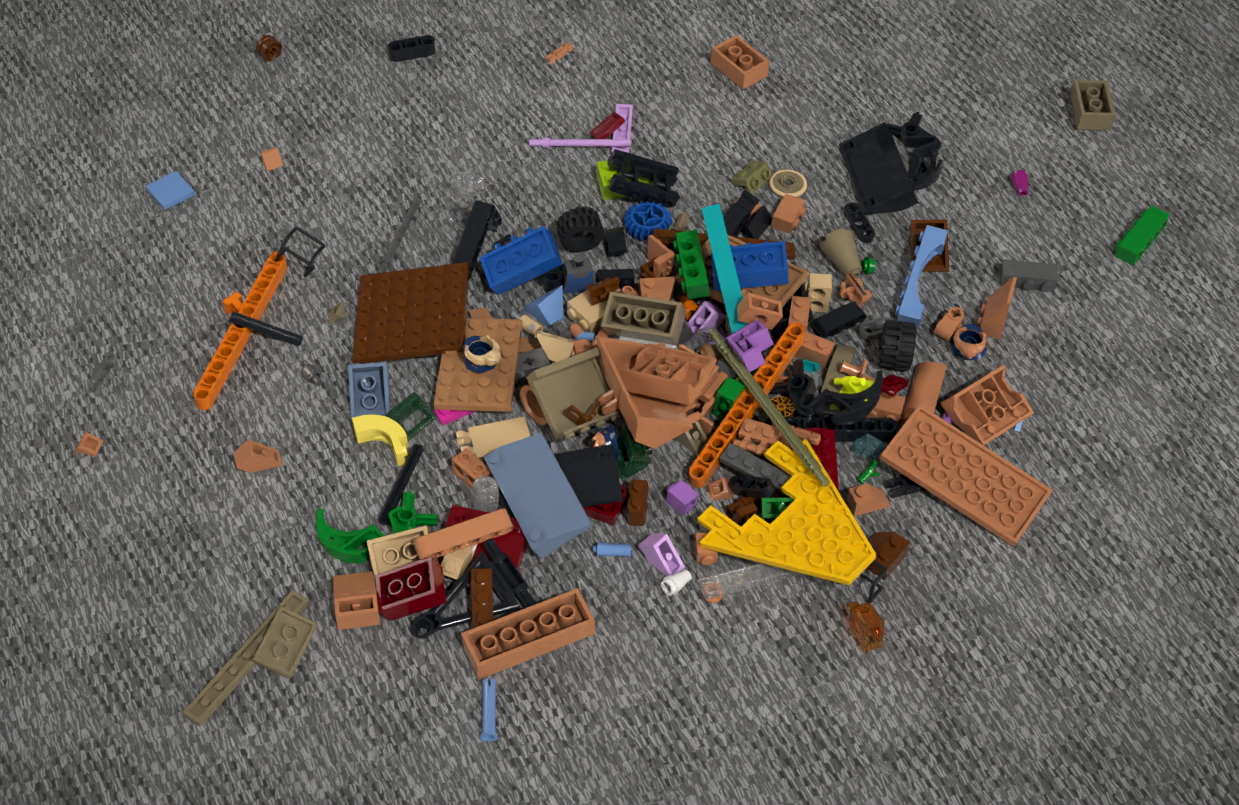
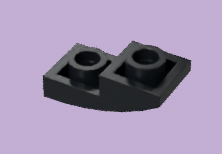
(616, 241)

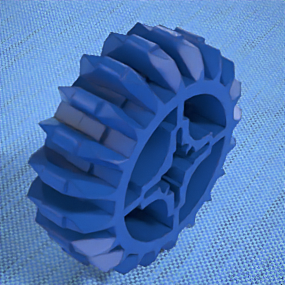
(644, 217)

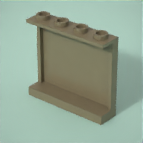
(567, 383)

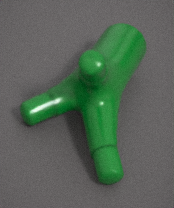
(869, 472)

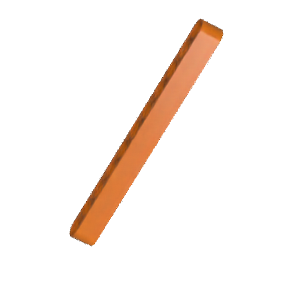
(238, 335)
(743, 411)

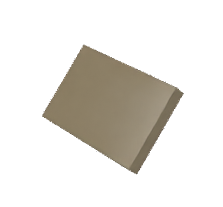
(285, 642)

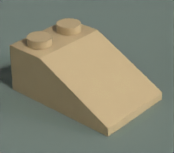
(395, 549)

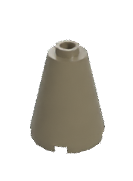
(842, 251)

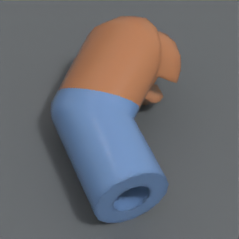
(578, 333)

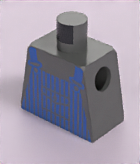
(577, 274)

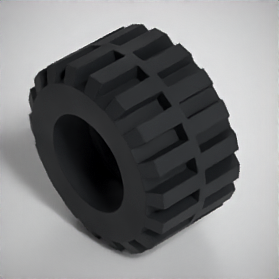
(580, 229)

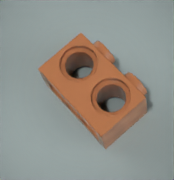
(469, 467)

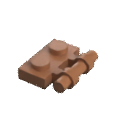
(759, 433)

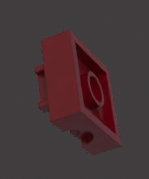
(608, 512)

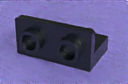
(625, 276)

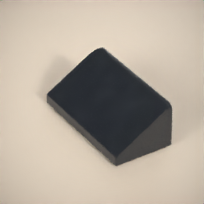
(758, 224)

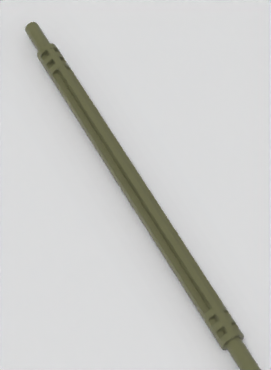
(769, 408)

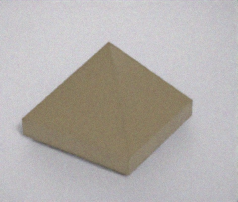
(337, 313)

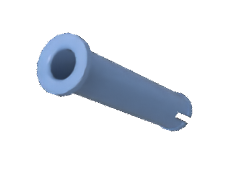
(489, 711)

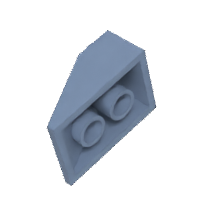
(369, 389)

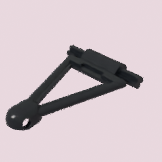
(505, 580)

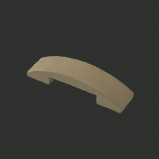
(841, 353)

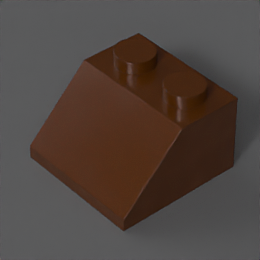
(889, 551)

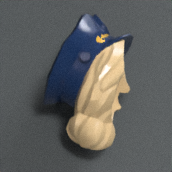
(481, 353)

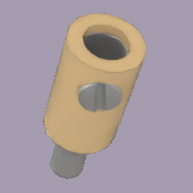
(529, 324)

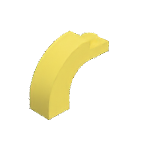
(382, 429)

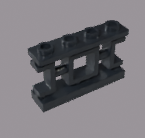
(647, 169)

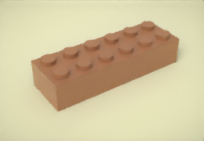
(528, 633)

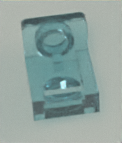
(869, 446)

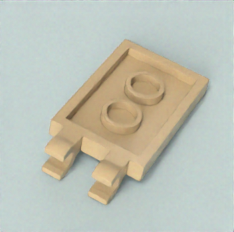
(493, 435)

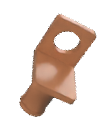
(853, 370)

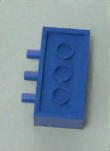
(520, 260)
(758, 265)

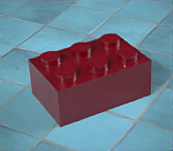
(410, 588)

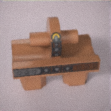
(853, 290)

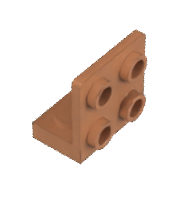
(665, 261)

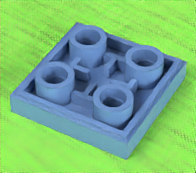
(170, 190)

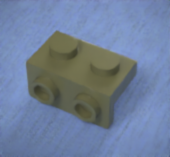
(753, 176)

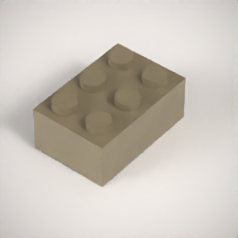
(1092, 105)

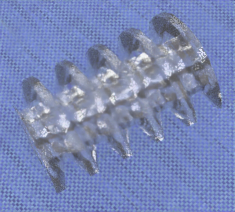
(486, 494)

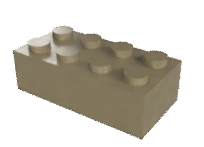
(643, 318)

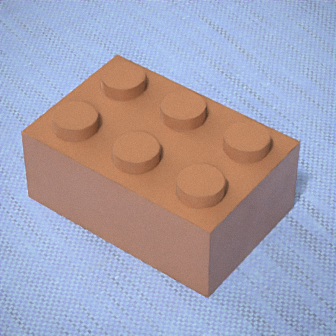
(739, 62)

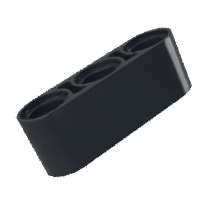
(411, 48)
(839, 319)

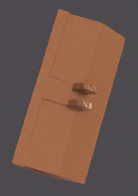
(648, 418)

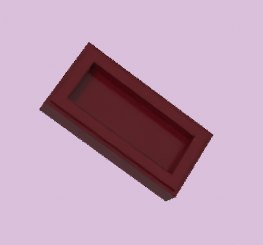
(607, 126)

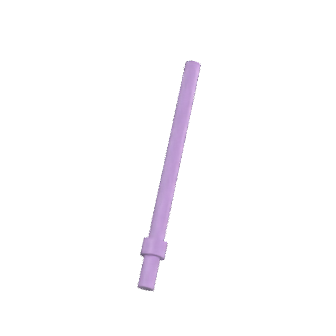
(547, 142)

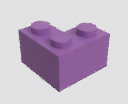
(749, 343)

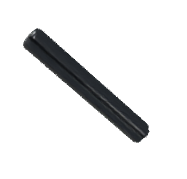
(266, 328)

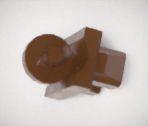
(600, 292)

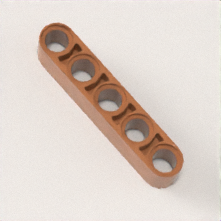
(463, 534)

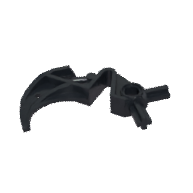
(925, 145)
(852, 406)

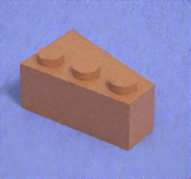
(657, 288)

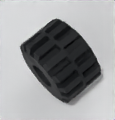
(897, 345)

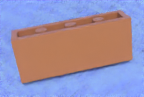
(924, 388)

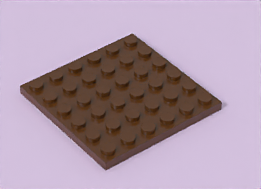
(411, 313)

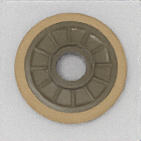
(778, 179)

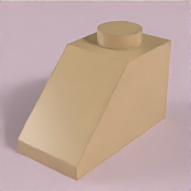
(555, 347)
(457, 562)

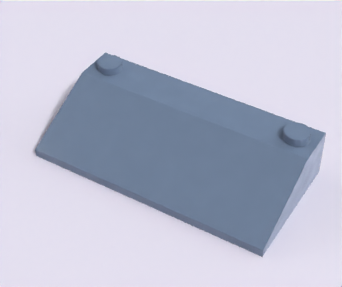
(538, 493)

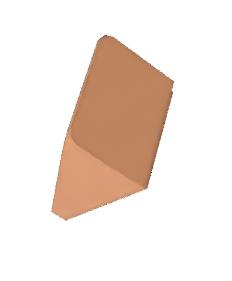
(271, 159)
(89, 444)
(720, 490)

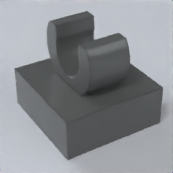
(559, 330)

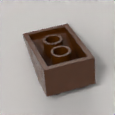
(938, 263)

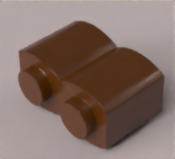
(637, 502)

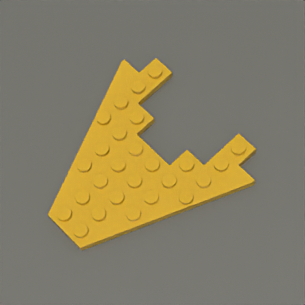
(809, 537)

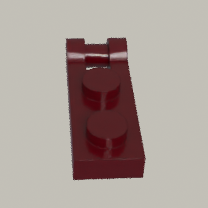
(893, 384)

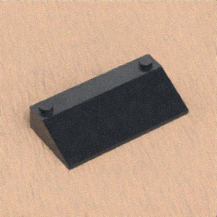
(878, 171)
(591, 475)

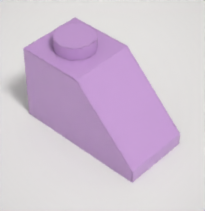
(706, 316)
(662, 554)

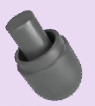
(311, 372)

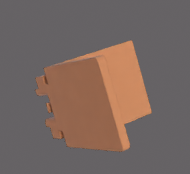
(707, 397)

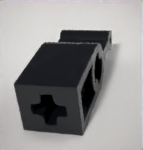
(739, 213)

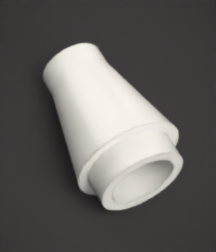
(674, 583)

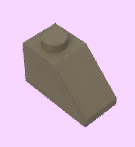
(693, 439)

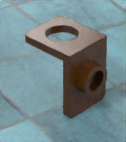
(590, 414)

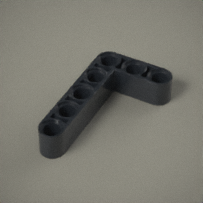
(482, 217)

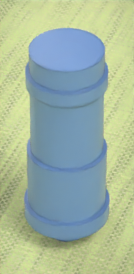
(610, 549)

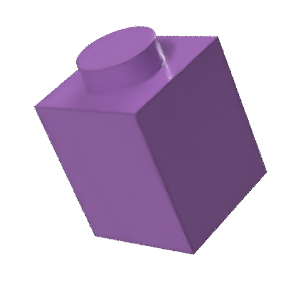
(681, 497)

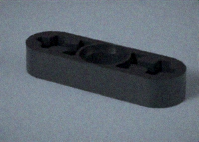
(859, 216)
(752, 486)

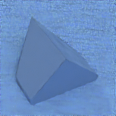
(547, 307)

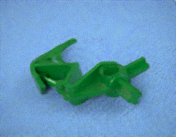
(346, 542)

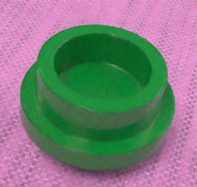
(868, 265)

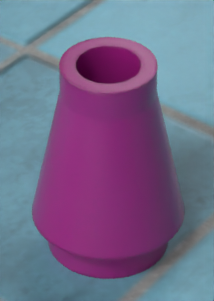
(1020, 182)

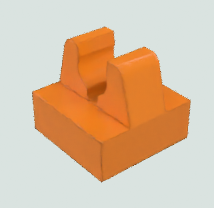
(232, 303)

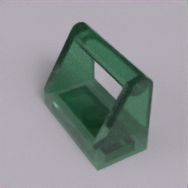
(407, 408)
(636, 453)

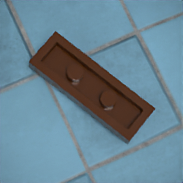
(481, 596)

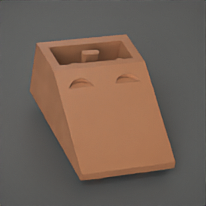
(355, 600)

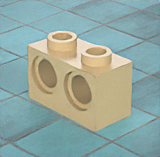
(819, 290)

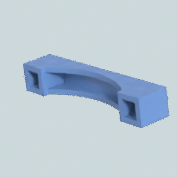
(931, 244)

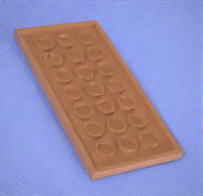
(966, 475)

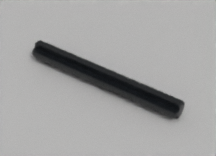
(401, 483)

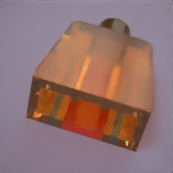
(865, 619)

